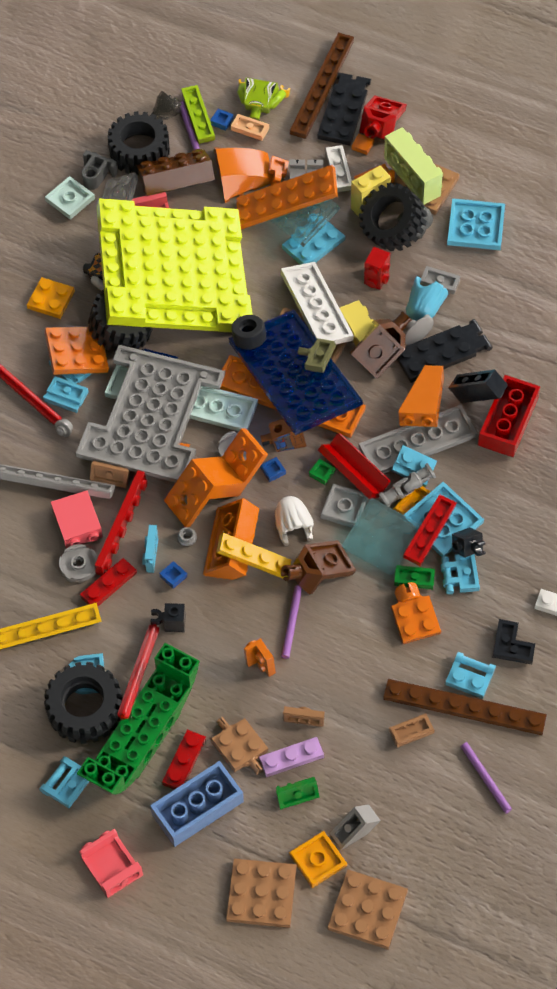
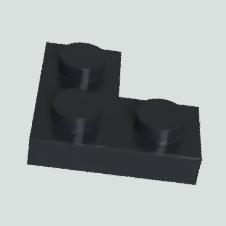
(509, 648)

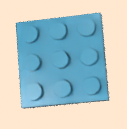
(476, 224)
(460, 519)

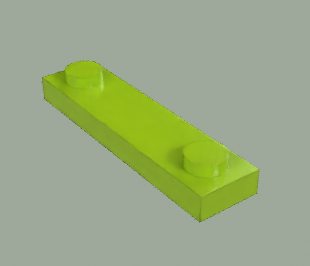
(198, 114)

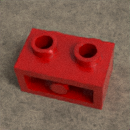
(377, 268)

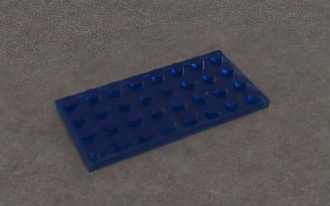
(298, 394)

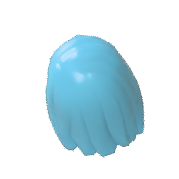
(425, 299)

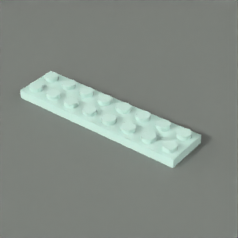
(211, 405)

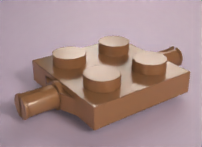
(239, 745)

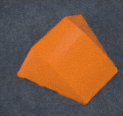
(242, 170)

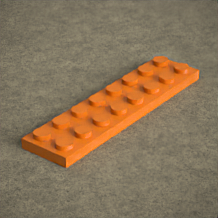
(240, 381)

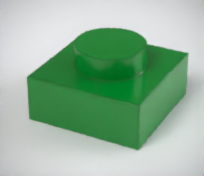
(322, 471)

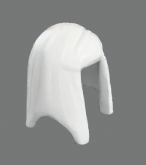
(291, 515)

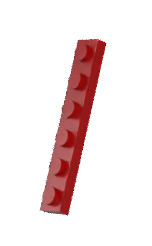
(119, 528)

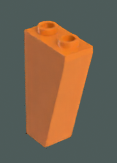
(424, 399)

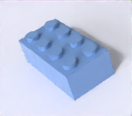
(197, 803)

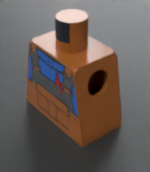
(282, 437)

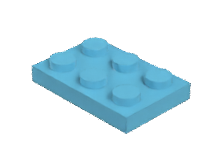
(320, 245)

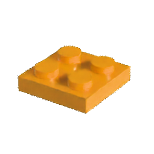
(50, 298)

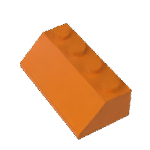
(236, 520)

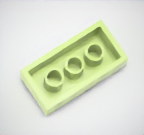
(413, 165)

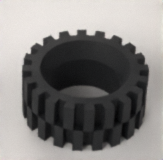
(128, 157)
(409, 224)
(114, 334)

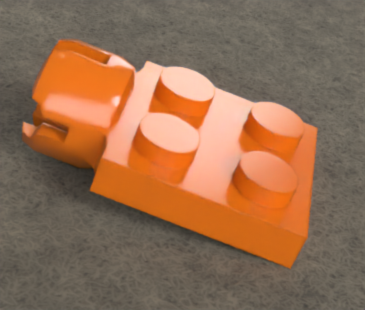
(414, 614)

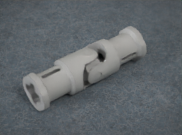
(409, 483)

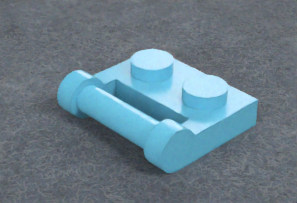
(469, 681)
(69, 788)

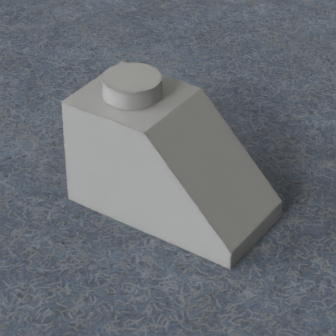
(355, 826)

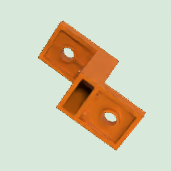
(215, 477)

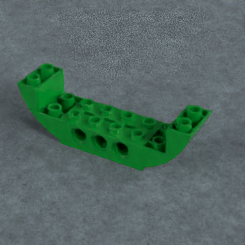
(149, 722)

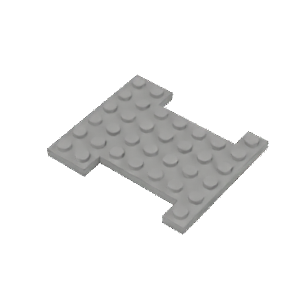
(150, 415)

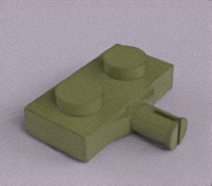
(318, 354)

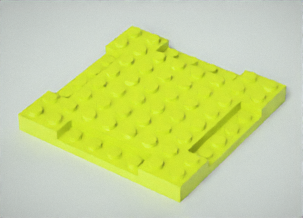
(171, 266)

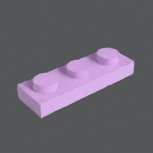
(291, 757)

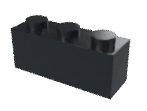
(478, 386)

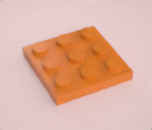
(75, 351)

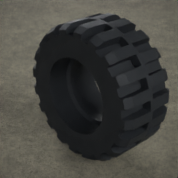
(69, 682)

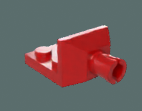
(380, 117)

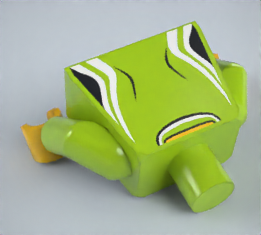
(260, 96)

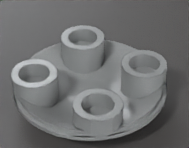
(418, 329)

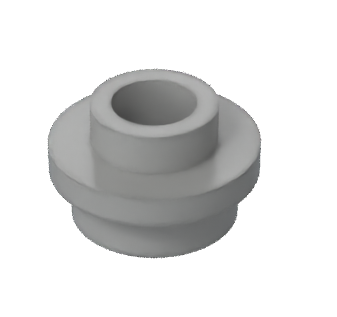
(64, 427)
(187, 531)

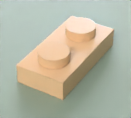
(249, 127)

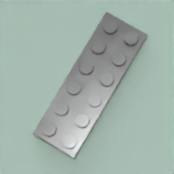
(452, 429)

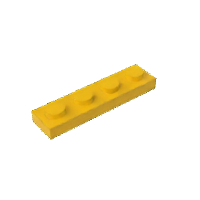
(251, 555)

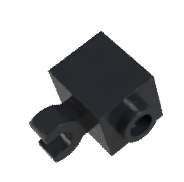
(468, 542)
(172, 617)

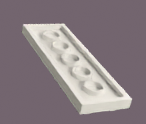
(316, 303)

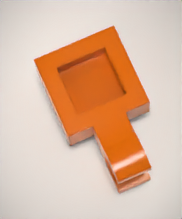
(278, 168)

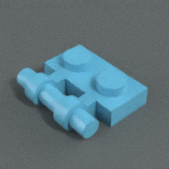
(466, 577)

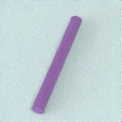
(189, 127)
(291, 622)
(486, 778)

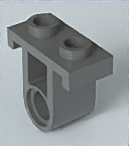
(96, 169)

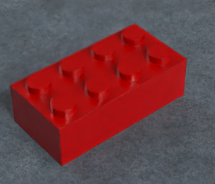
(509, 417)

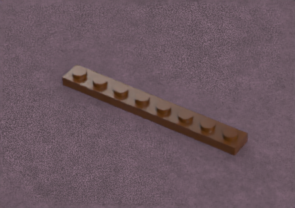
(321, 85)
(465, 707)

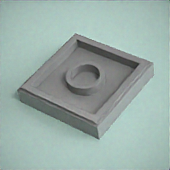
(344, 505)

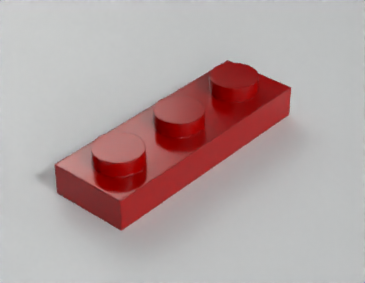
(109, 582)
(184, 759)

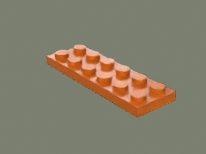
(287, 196)

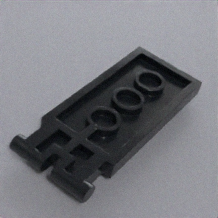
(344, 109)
(443, 349)

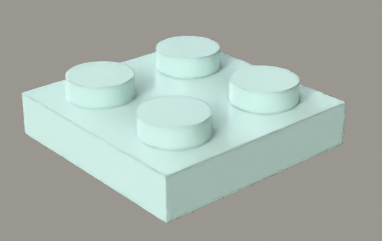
(70, 197)

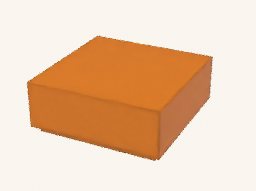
(362, 144)

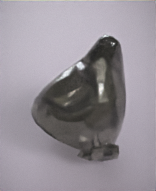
(166, 107)

